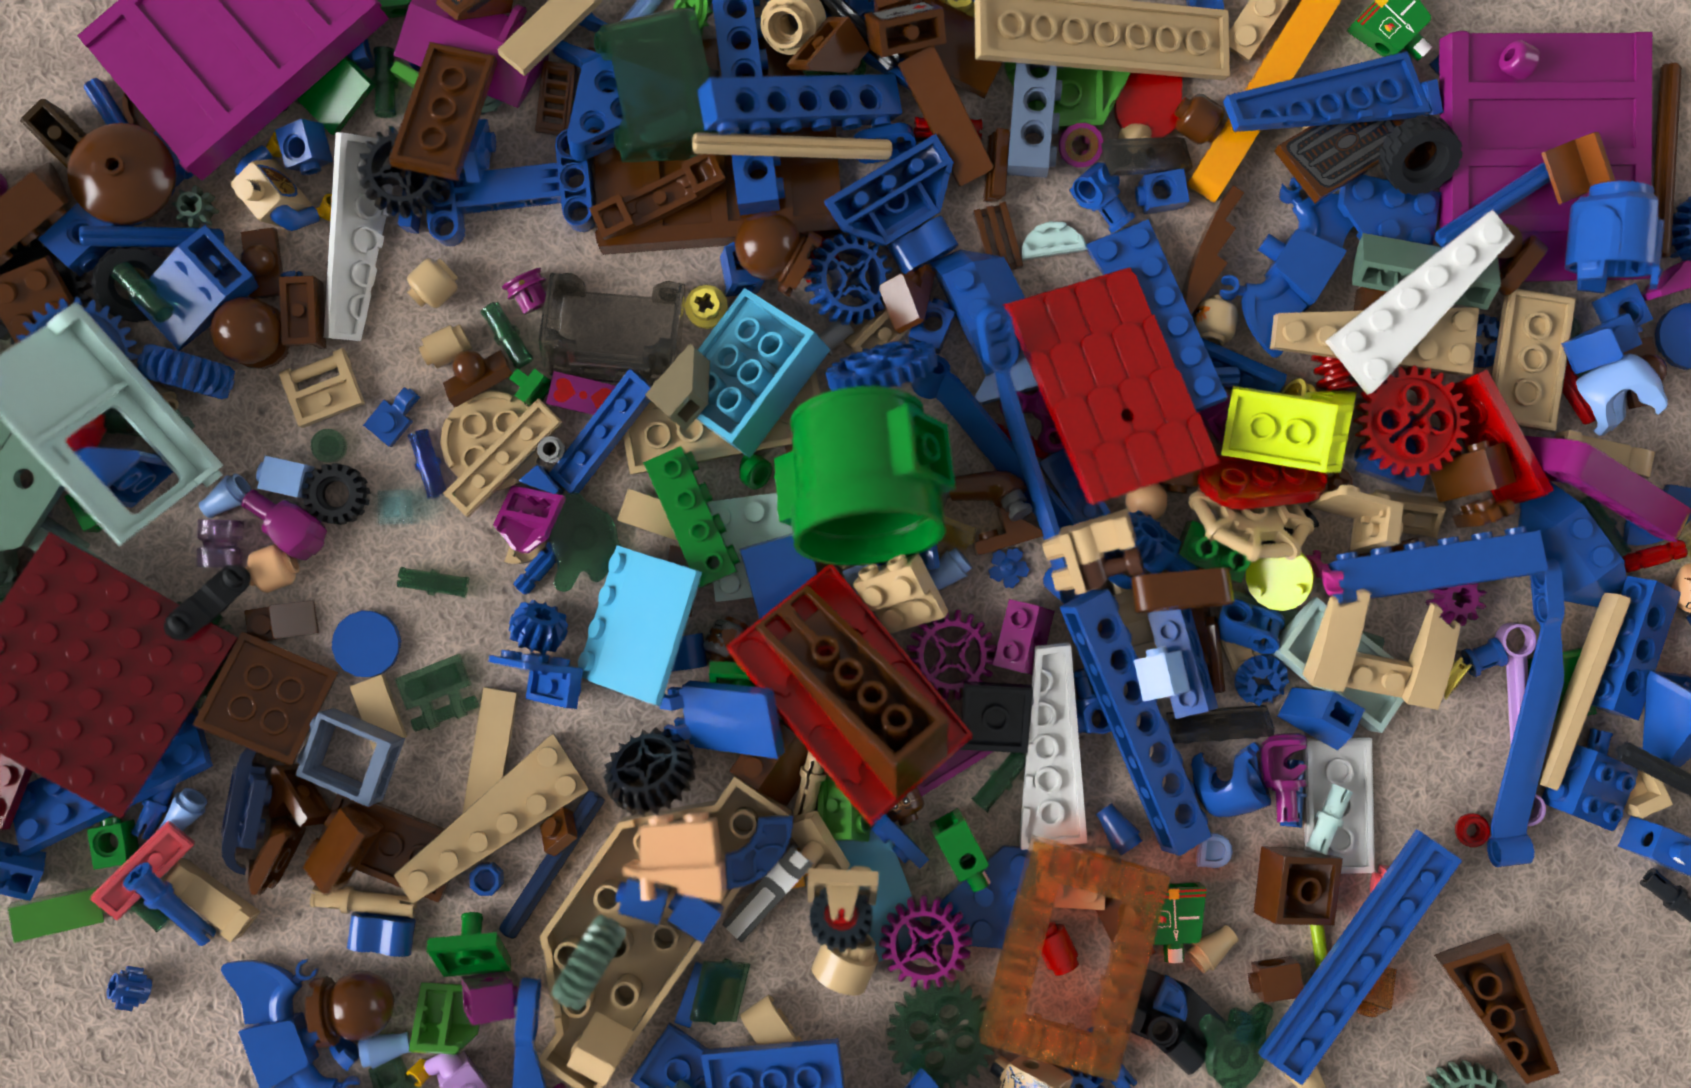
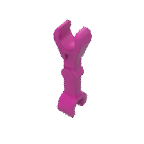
(1329, 577)

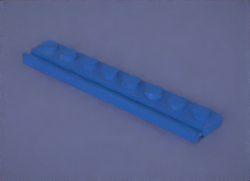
(1359, 956)

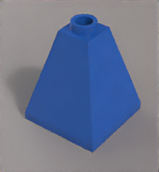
(1668, 717)

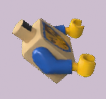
(272, 192)

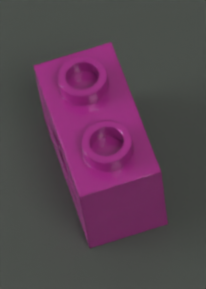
(1021, 631)
(489, 997)

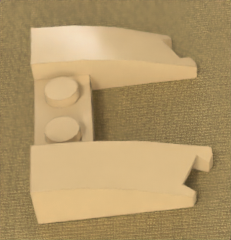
(1338, 665)

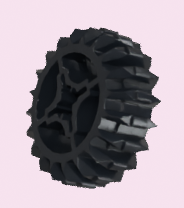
(377, 176)
(650, 772)

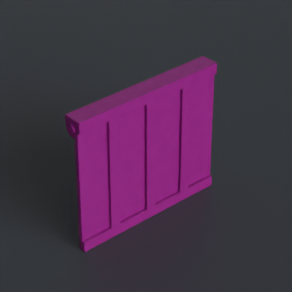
(223, 67)
(1507, 123)

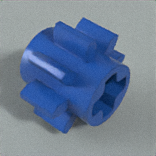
(129, 988)

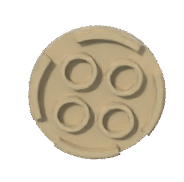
(476, 426)

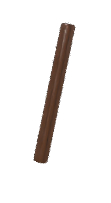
(1667, 148)

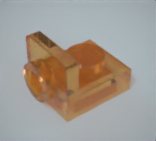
(1380, 996)

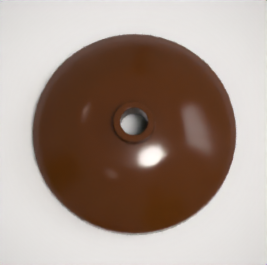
(134, 189)

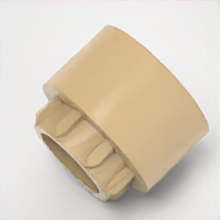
(780, 33)
(846, 971)

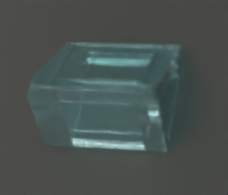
(395, 507)

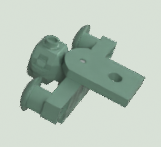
(26, 511)

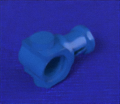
(1100, 192)
(1087, 704)

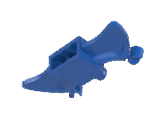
(1298, 266)
(276, 1037)

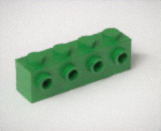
(690, 515)

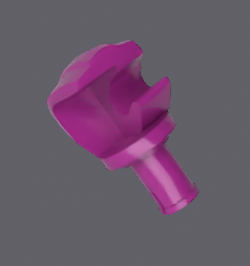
(287, 525)
(1280, 776)

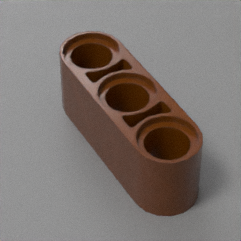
(1182, 590)

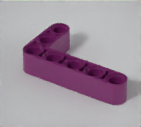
(1611, 485)

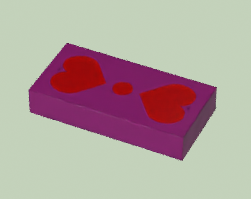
(577, 393)

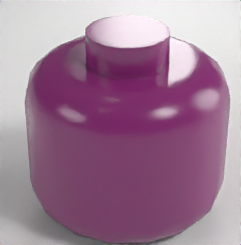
(1519, 59)

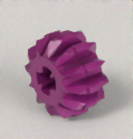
(1458, 611)

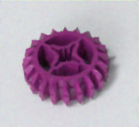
(971, 634)
(903, 959)

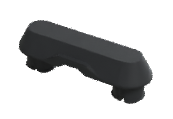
(207, 602)

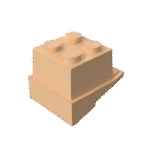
(680, 855)

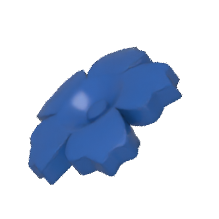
(1008, 567)

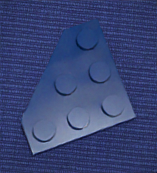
(1386, 212)
(991, 907)

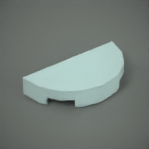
(1052, 240)

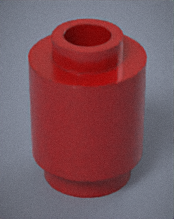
(1059, 950)

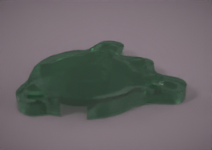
(582, 541)
(1234, 1046)

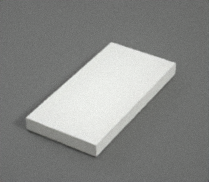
(1353, 770)

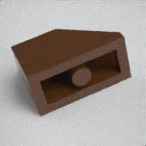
(832, 48)

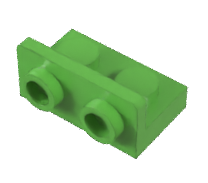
(840, 815)

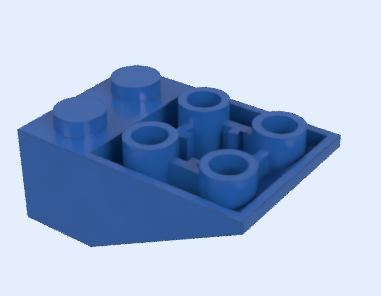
(196, 283)

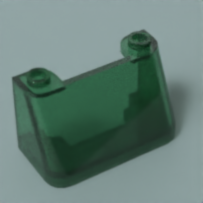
(657, 77)

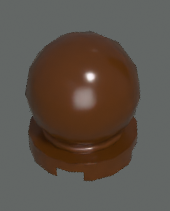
(773, 249)
(249, 333)
(350, 1008)

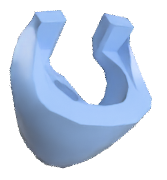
(1608, 385)

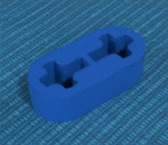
(890, 132)
(685, 1008)

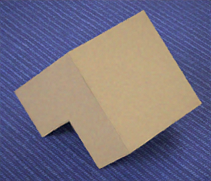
(600, 1048)

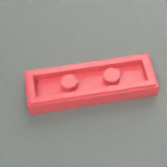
(160, 851)

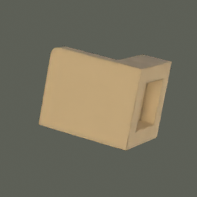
(1647, 797)

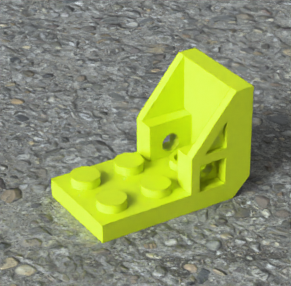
(1289, 428)

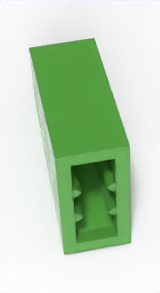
(53, 914)

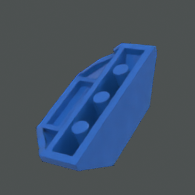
(895, 195)
(971, 283)
(1578, 544)

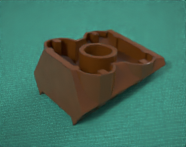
(274, 854)

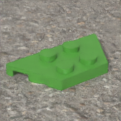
(1085, 94)

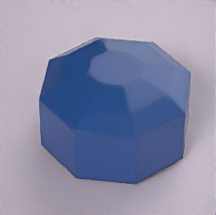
(486, 879)

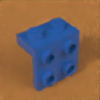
(549, 680)
(1593, 788)

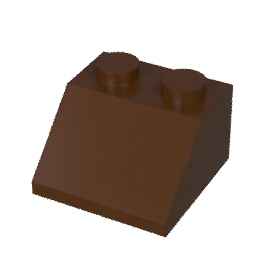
(774, 776)
(341, 848)
(1297, 886)

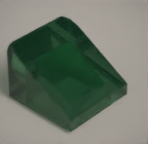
(391, 1075)

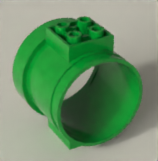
(864, 476)

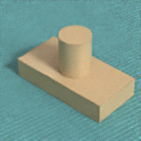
(817, 841)

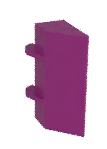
(430, 23)

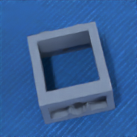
(380, 766)

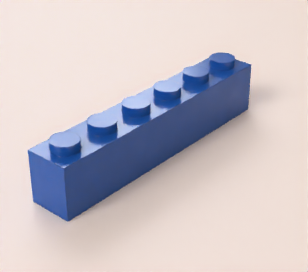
(1441, 566)

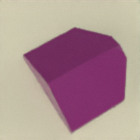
(1672, 280)
(528, 517)

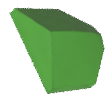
(441, 1021)

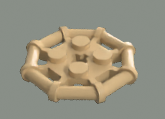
(1254, 525)

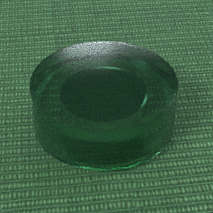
(328, 445)

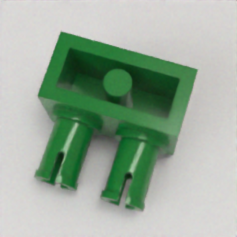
(1210, 554)

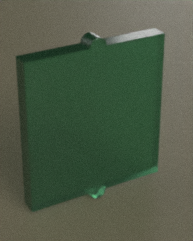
(719, 991)

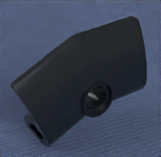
(1182, 1039)

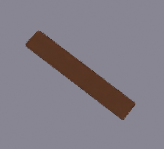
(946, 114)

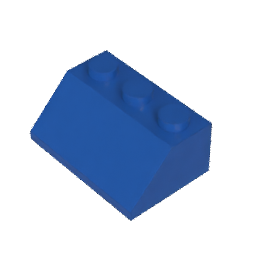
(126, 473)

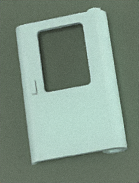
(68, 379)

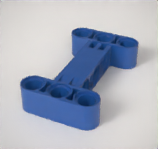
(517, 189)

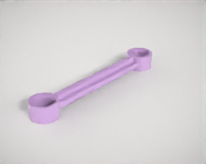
(1516, 683)

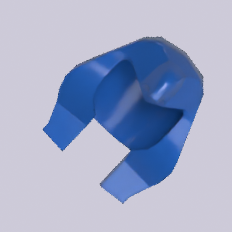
(1234, 797)

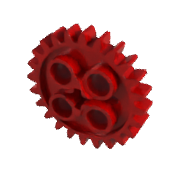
(1430, 443)

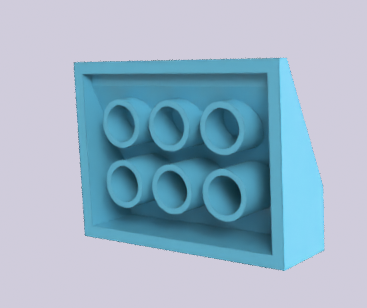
(755, 369)
(638, 624)

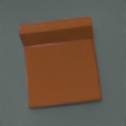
(1577, 166)

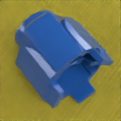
(1614, 235)

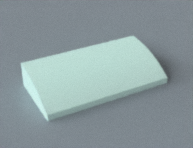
(1294, 651)

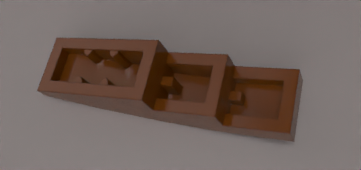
(1205, 263)

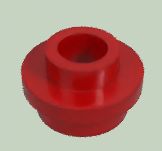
(1482, 830)

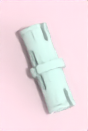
(1329, 819)

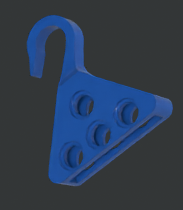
(592, 105)

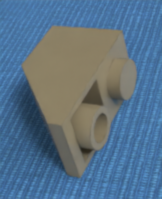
(683, 387)

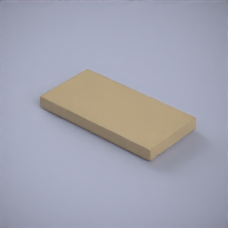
(1530, 356)

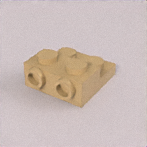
(900, 593)

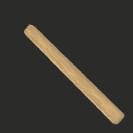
(791, 146)

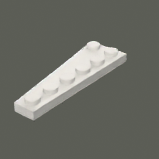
(353, 241)
(1400, 318)
(1053, 771)

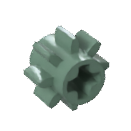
(203, 204)

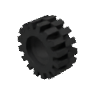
(316, 494)

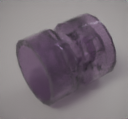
(219, 543)

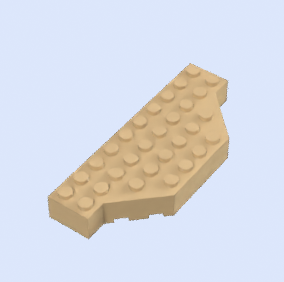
(650, 954)

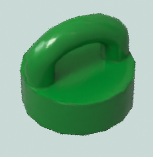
(755, 471)

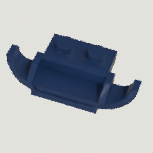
(243, 809)

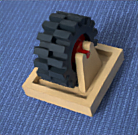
(841, 904)

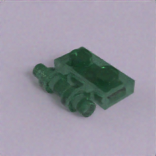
(431, 683)

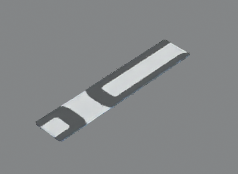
(767, 894)

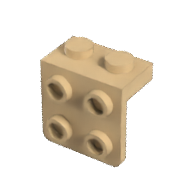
(1375, 516)

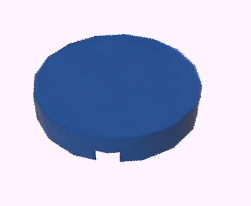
(1674, 336)
(366, 643)

